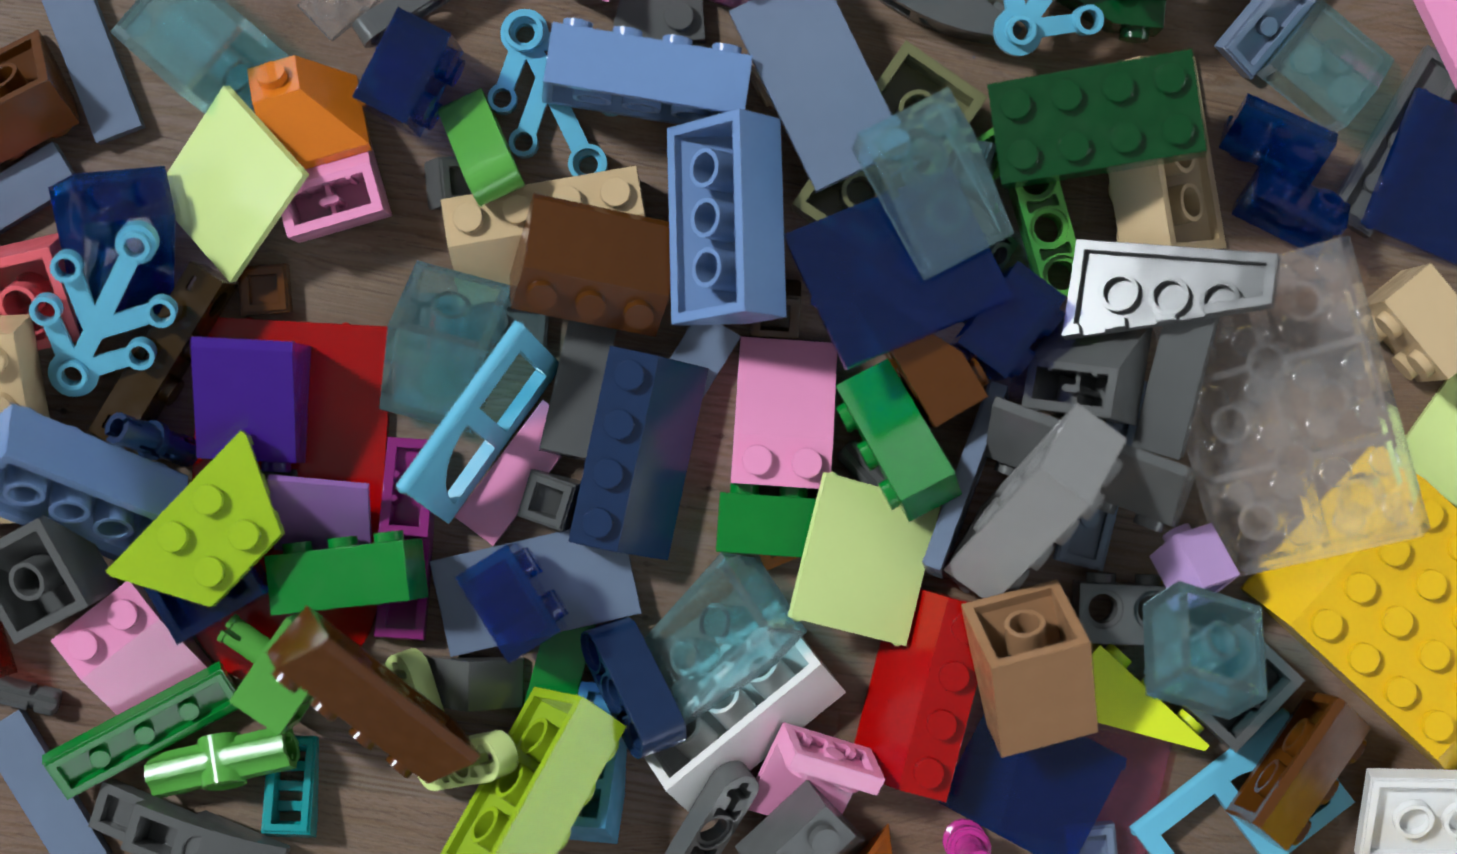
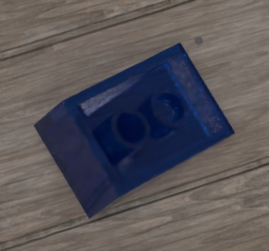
(94, 209)

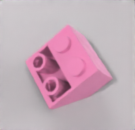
(337, 198)

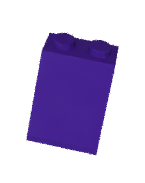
(255, 390)

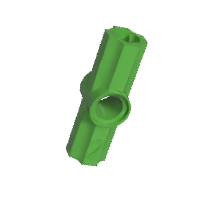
(221, 762)

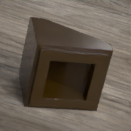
(783, 327)

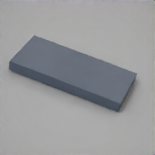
(813, 81)
(590, 581)

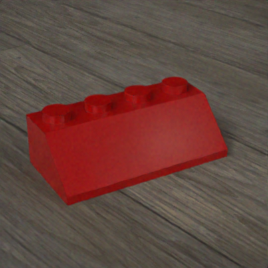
(921, 699)

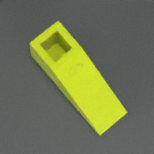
(1124, 703)

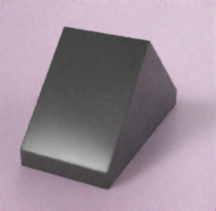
(478, 682)

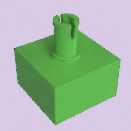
(260, 692)

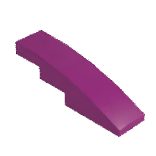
(400, 512)

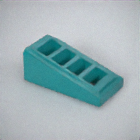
(308, 806)

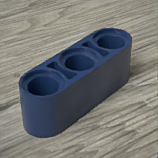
(633, 687)

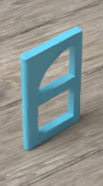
(427, 473)
(1216, 781)

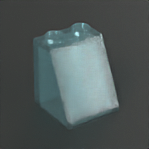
(196, 46)
(440, 340)

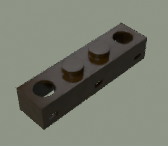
(149, 390)

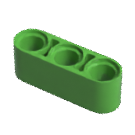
(480, 147)
(1052, 206)

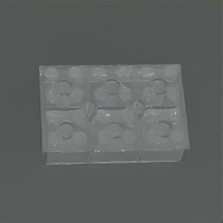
(1303, 425)

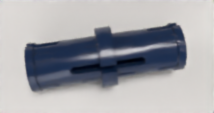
(151, 439)

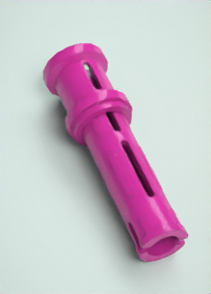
(965, 837)

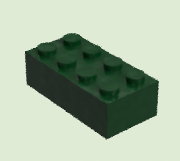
(1097, 119)

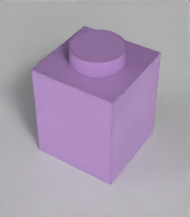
(1194, 558)

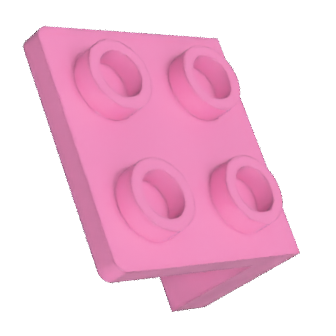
(827, 762)

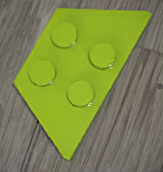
(207, 532)

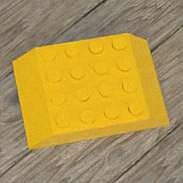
(1383, 625)

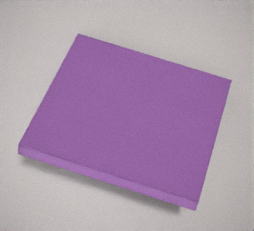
(320, 510)

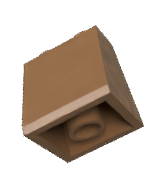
(1032, 667)

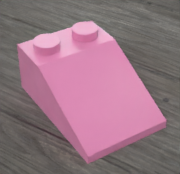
(784, 412)
(127, 650)

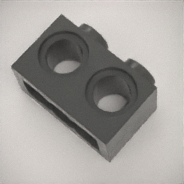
(1122, 622)

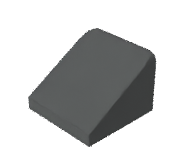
(444, 181)
(549, 499)

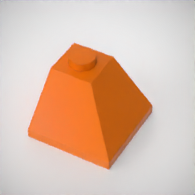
(310, 109)

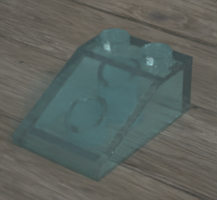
(933, 183)
(722, 634)

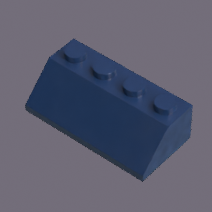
(638, 454)

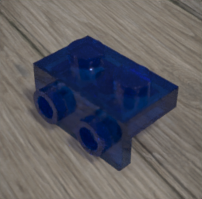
(1277, 137)
(1291, 207)

